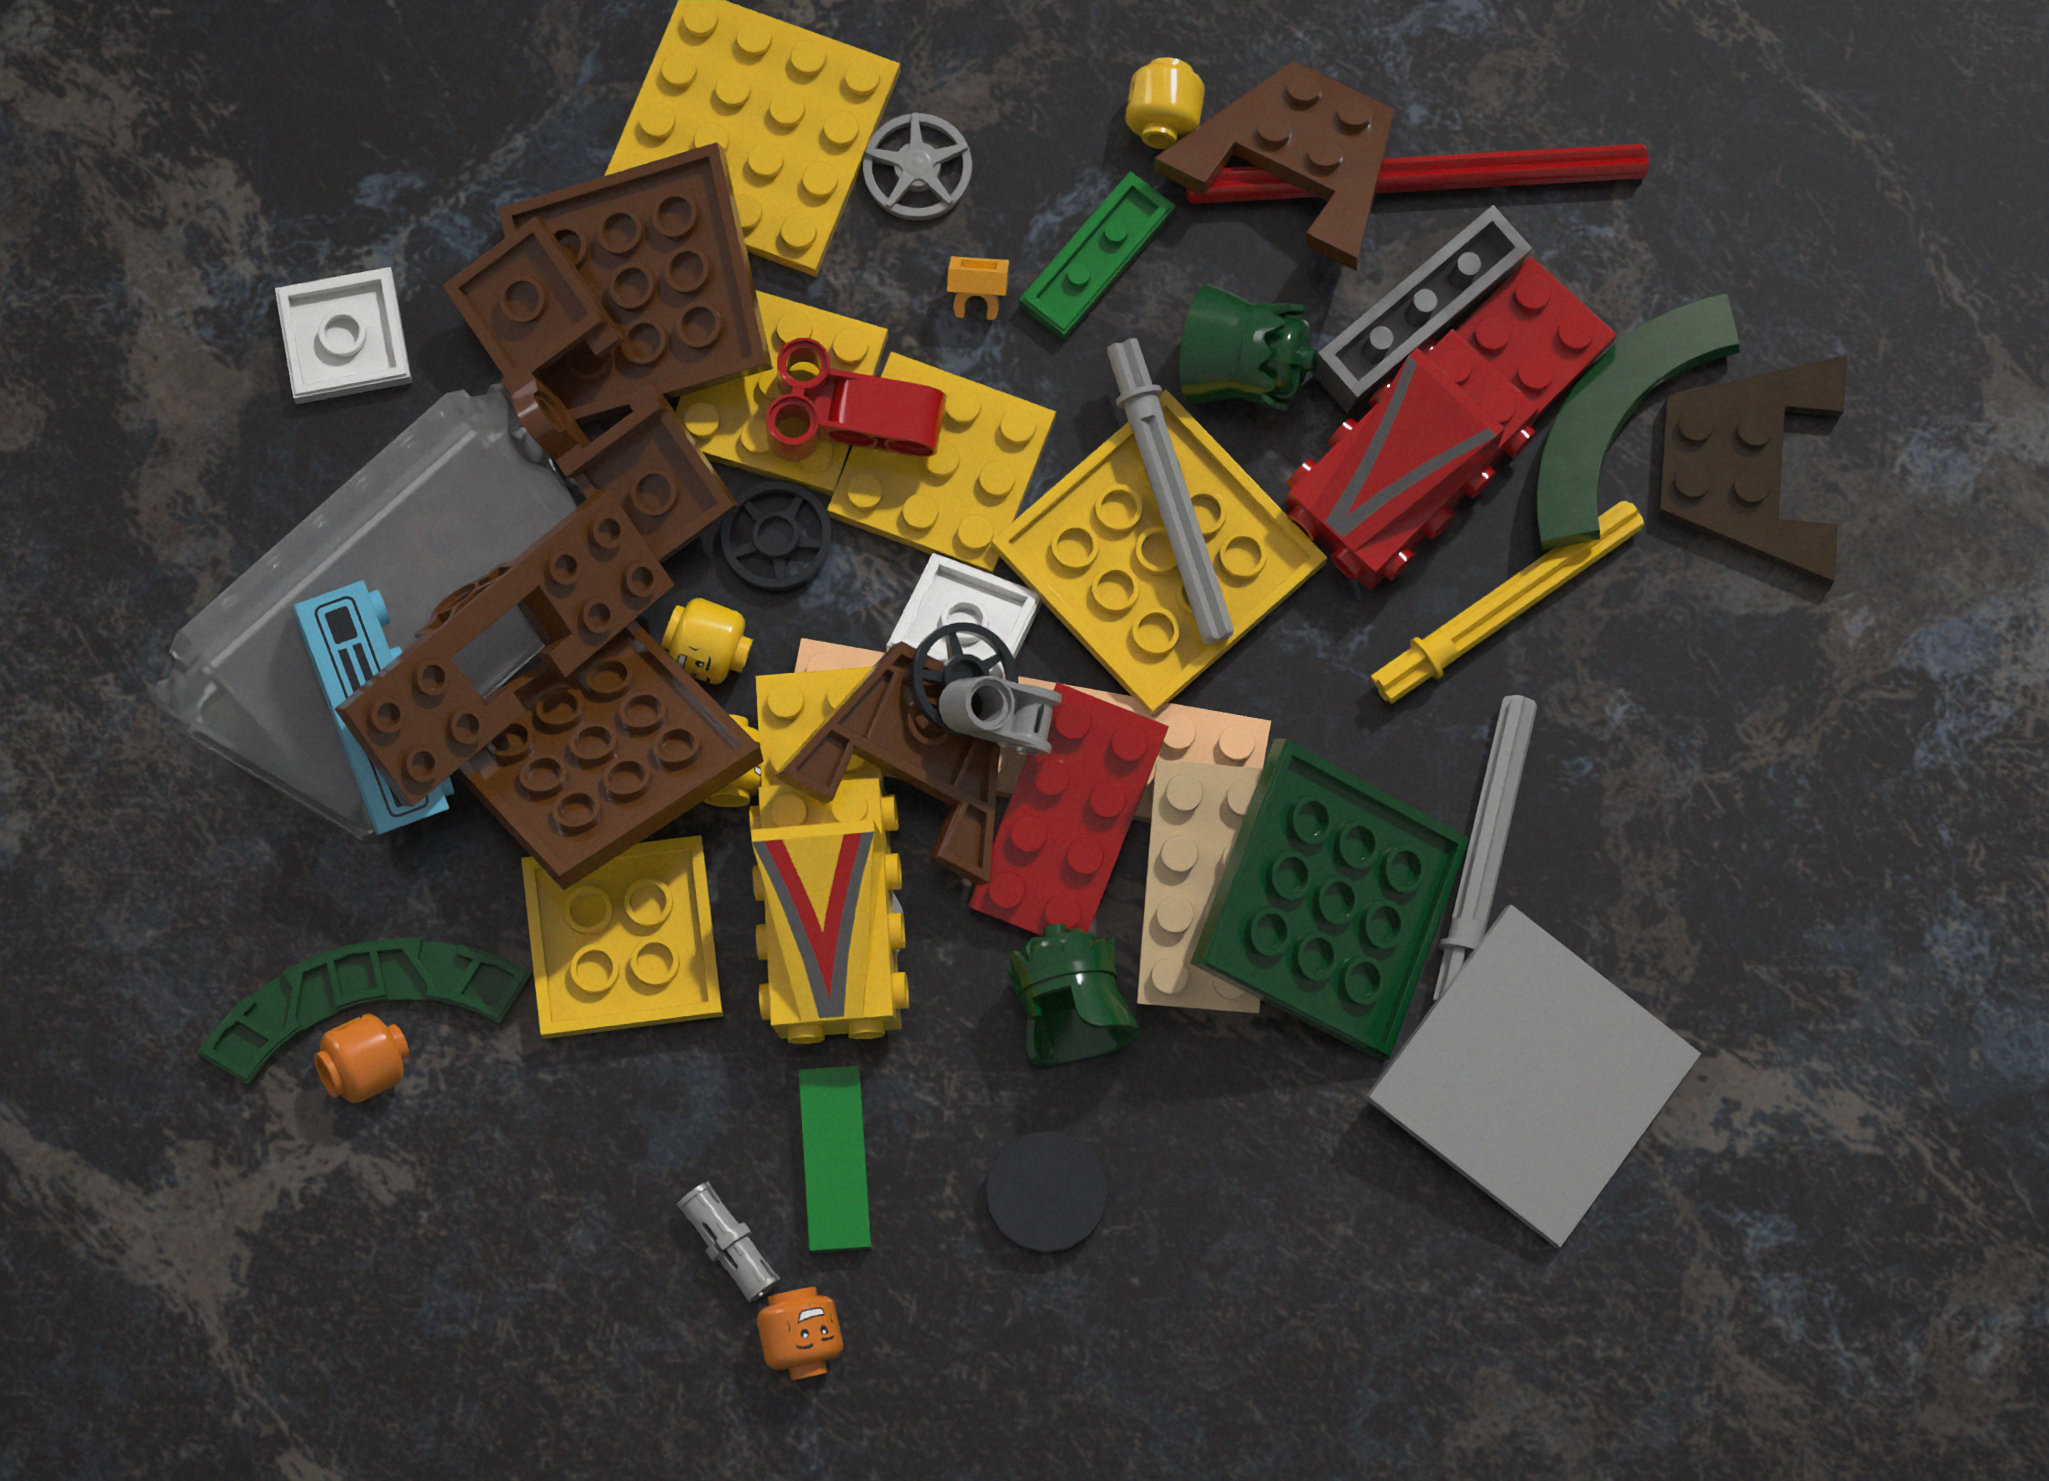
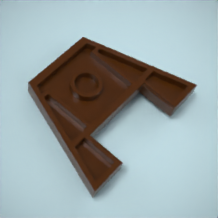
(1305, 134)
(890, 732)

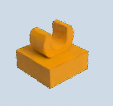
(977, 278)

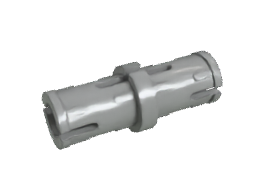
(728, 1242)

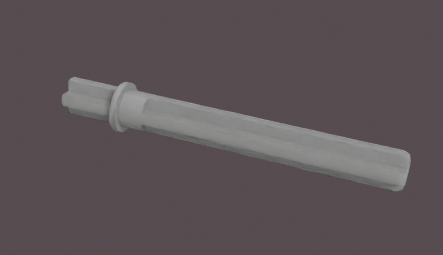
(1170, 491)
(1488, 836)

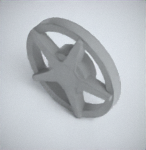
(917, 166)

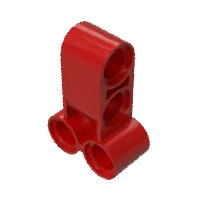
(851, 408)

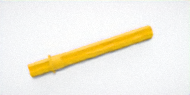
(1502, 605)

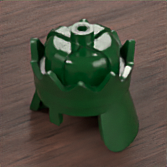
(1244, 350)
(1070, 997)

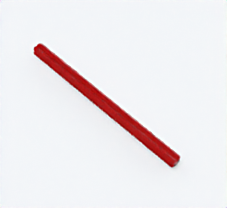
(1451, 172)

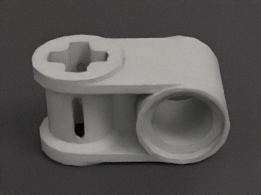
(1011, 712)

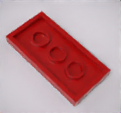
(1070, 815)

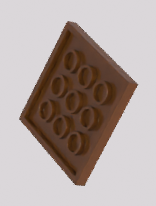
(669, 271)
(606, 755)

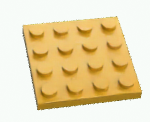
(781, 106)
(1109, 568)

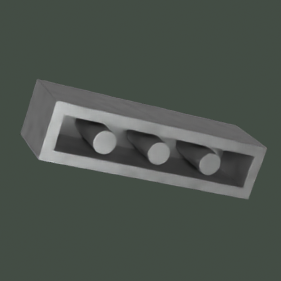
(1420, 308)

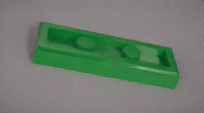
(1097, 255)
(834, 1159)

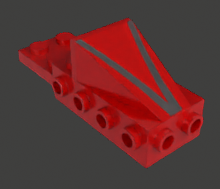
(1444, 425)

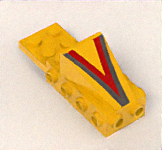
(824, 877)

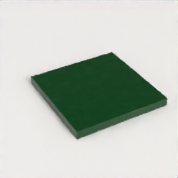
(1330, 899)

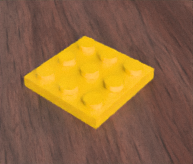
(731, 416)
(965, 490)
(624, 942)

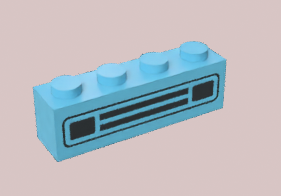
(347, 651)

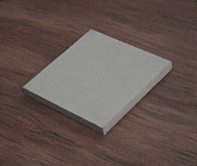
(1533, 1076)

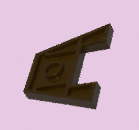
(1727, 463)

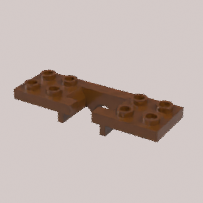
(529, 313)
(575, 590)

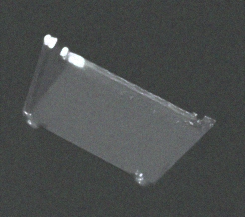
(415, 525)

